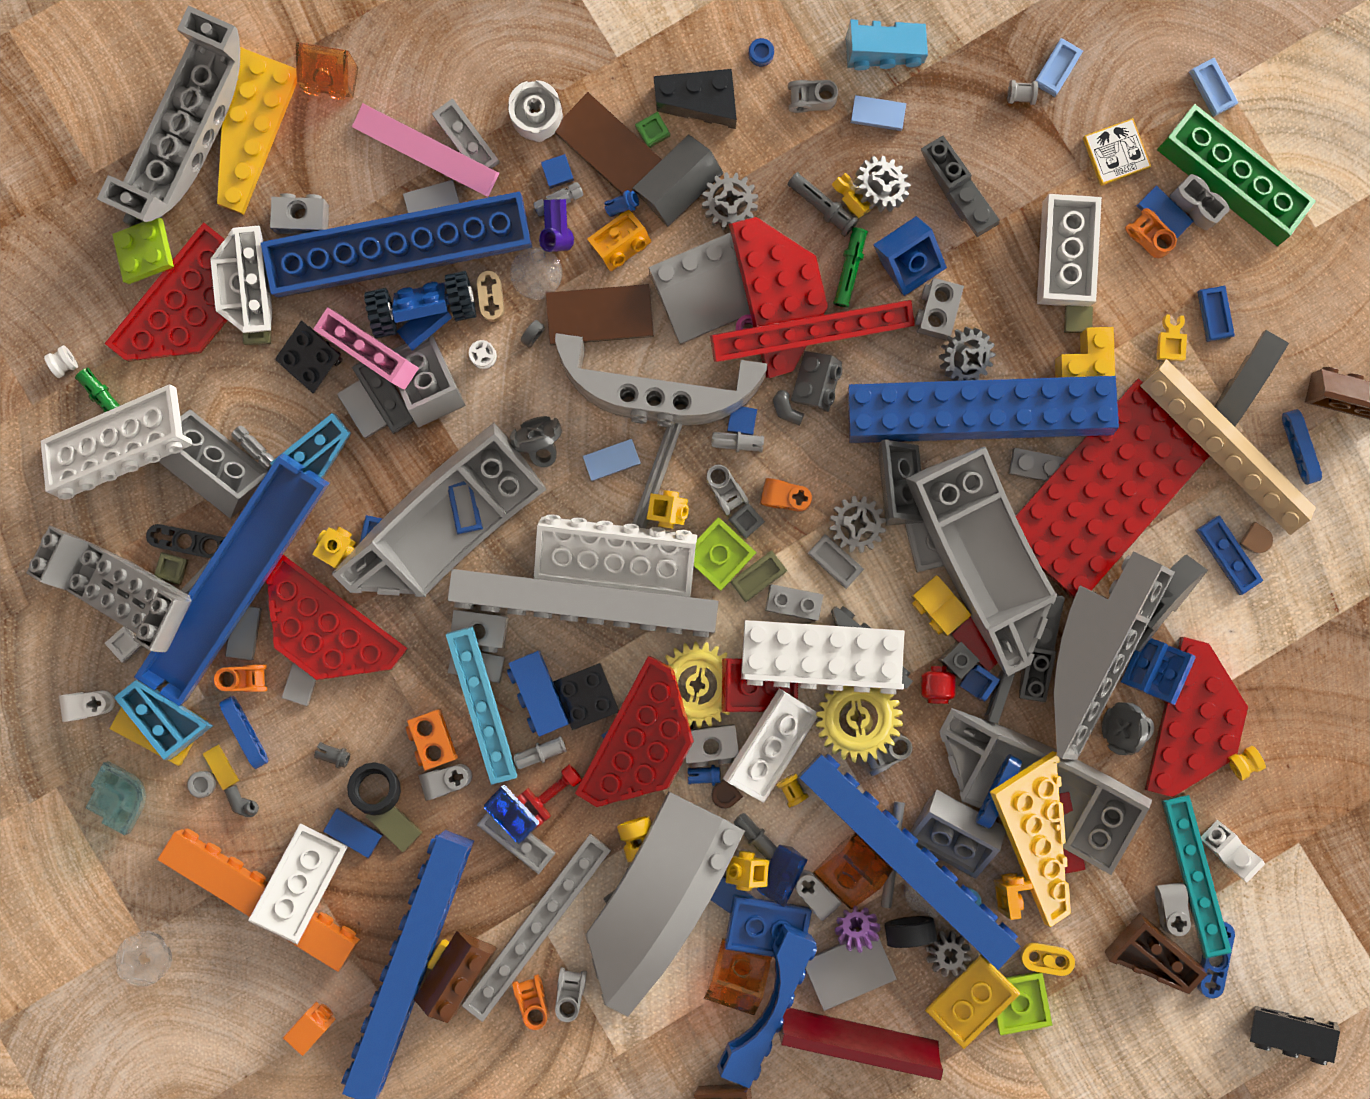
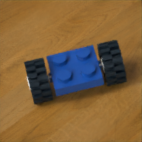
(419, 303)

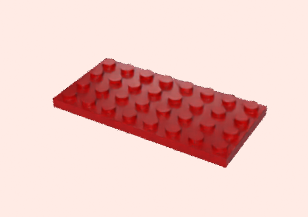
(1108, 492)

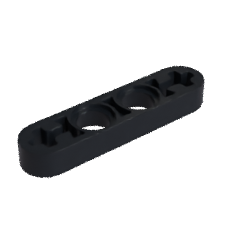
(197, 544)

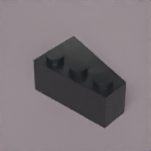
(698, 96)
(1295, 1035)

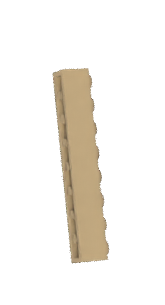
(1228, 447)

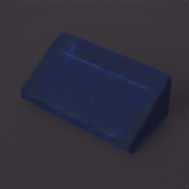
(511, 814)
(783, 874)

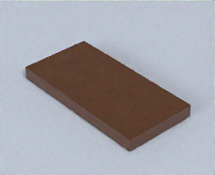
(606, 144)
(601, 313)

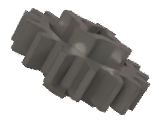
(968, 365)

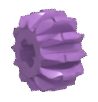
(848, 934)

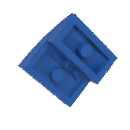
(1159, 670)

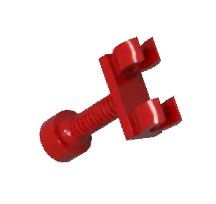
(569, 777)

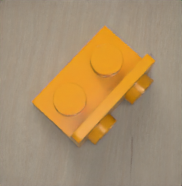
(619, 240)
(1007, 896)

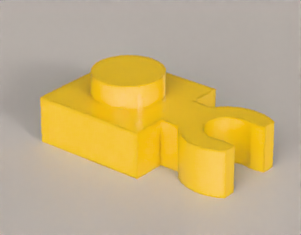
(853, 201)
(1172, 343)

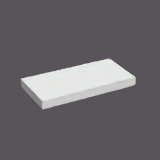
(771, 746)
(298, 884)

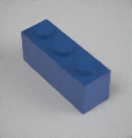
(537, 693)

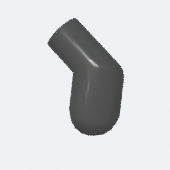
(784, 410)
(241, 805)

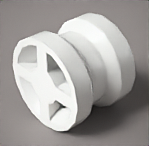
(478, 352)
(61, 361)

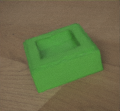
(652, 130)

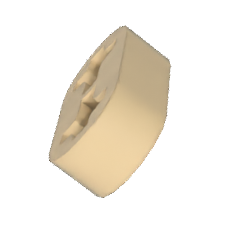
(497, 296)

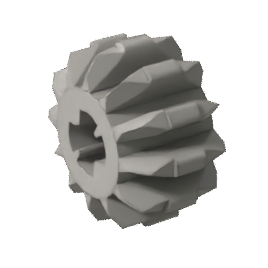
(958, 949)

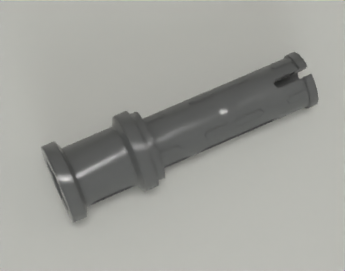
(832, 211)

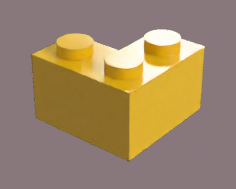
(1095, 355)

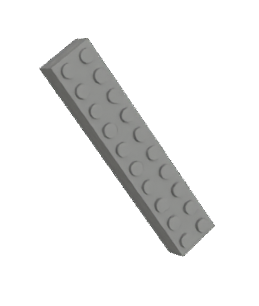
(581, 600)

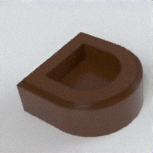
(725, 795)

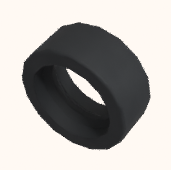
(360, 774)
(910, 932)

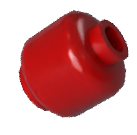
(938, 685)

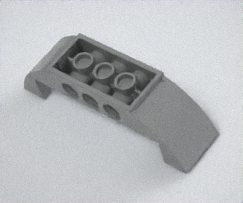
(112, 586)

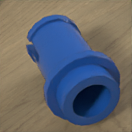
(625, 202)
(706, 775)

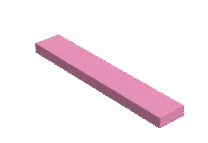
(425, 150)

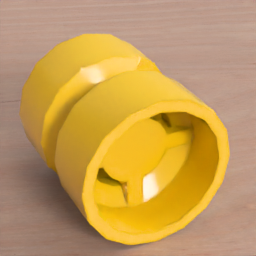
(630, 832)

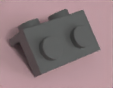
(817, 380)

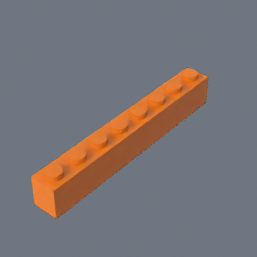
(242, 890)

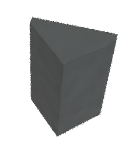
(678, 179)
(896, 464)

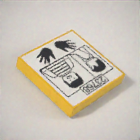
(1116, 152)

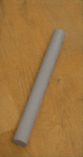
(888, 887)

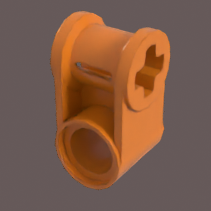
(1149, 234)
(780, 493)
(246, 678)
(531, 1000)

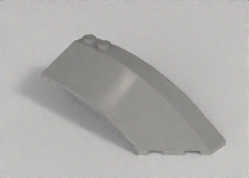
(419, 536)
(985, 554)
(1103, 808)
(659, 900)

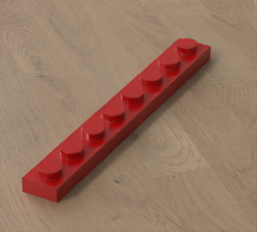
(812, 330)

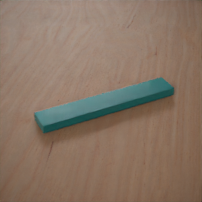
(1196, 877)

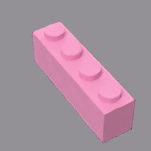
(366, 348)

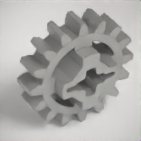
(881, 184)
(719, 202)
(869, 527)

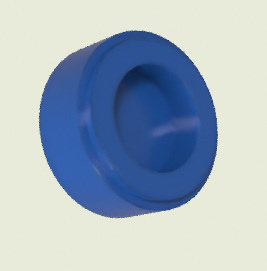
(761, 52)

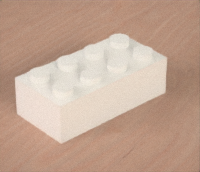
(1069, 250)

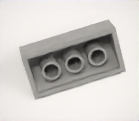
(215, 466)

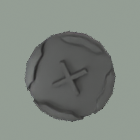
(537, 435)
(1126, 728)

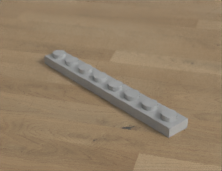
(536, 927)

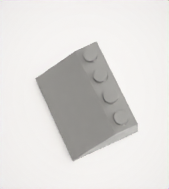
(701, 288)

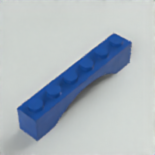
(744, 1054)

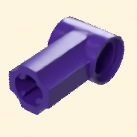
(556, 234)

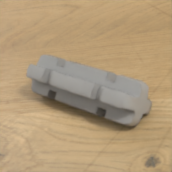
(574, 191)
(253, 447)

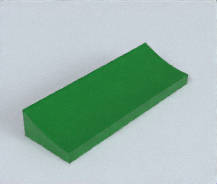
(1237, 174)

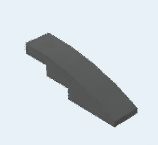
(1250, 377)

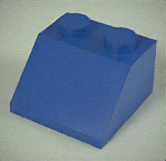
(910, 255)

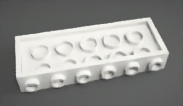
(113, 443)
(615, 555)
(822, 656)

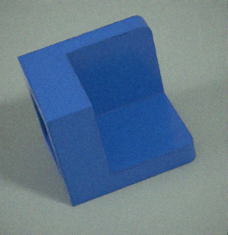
(979, 683)

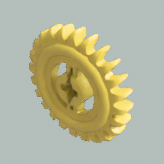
(703, 659)
(863, 743)

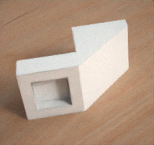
(1231, 851)

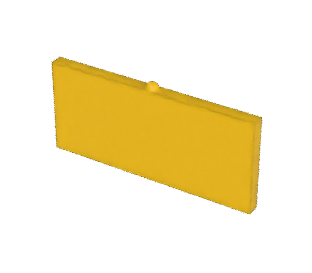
(220, 767)

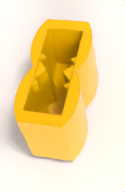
(940, 606)

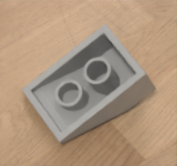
(432, 389)

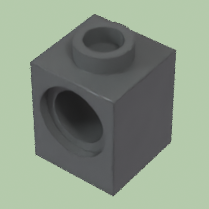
(958, 659)

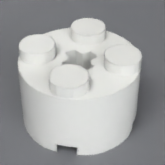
(534, 96)

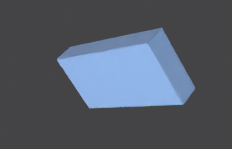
(1058, 67)
(1213, 87)
(878, 113)
(611, 460)

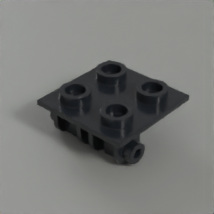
(308, 357)
(586, 696)

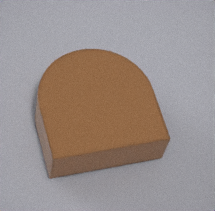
(1257, 539)

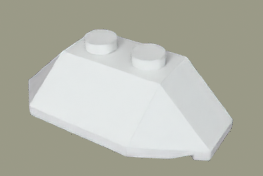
(242, 281)

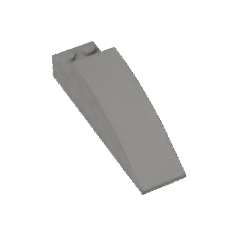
(1099, 645)

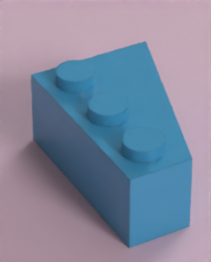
(885, 45)
(320, 445)
(161, 721)

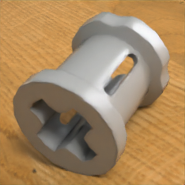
(1023, 92)

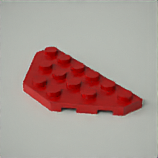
(779, 284)
(177, 310)
(323, 630)
(1200, 727)
(643, 742)

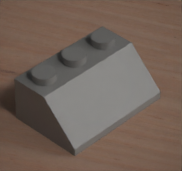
(954, 836)

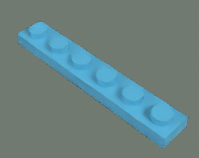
(481, 705)

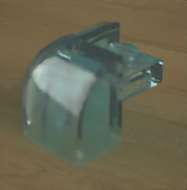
(117, 797)

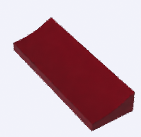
(861, 1043)

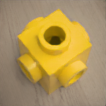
(667, 509)
(326, 543)
(742, 874)

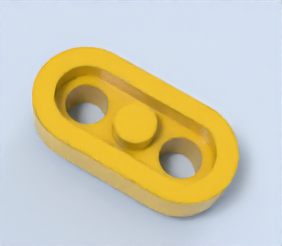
(1046, 959)

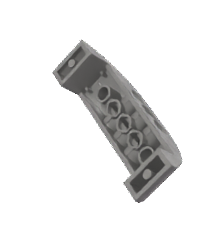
(183, 122)
(701, 402)

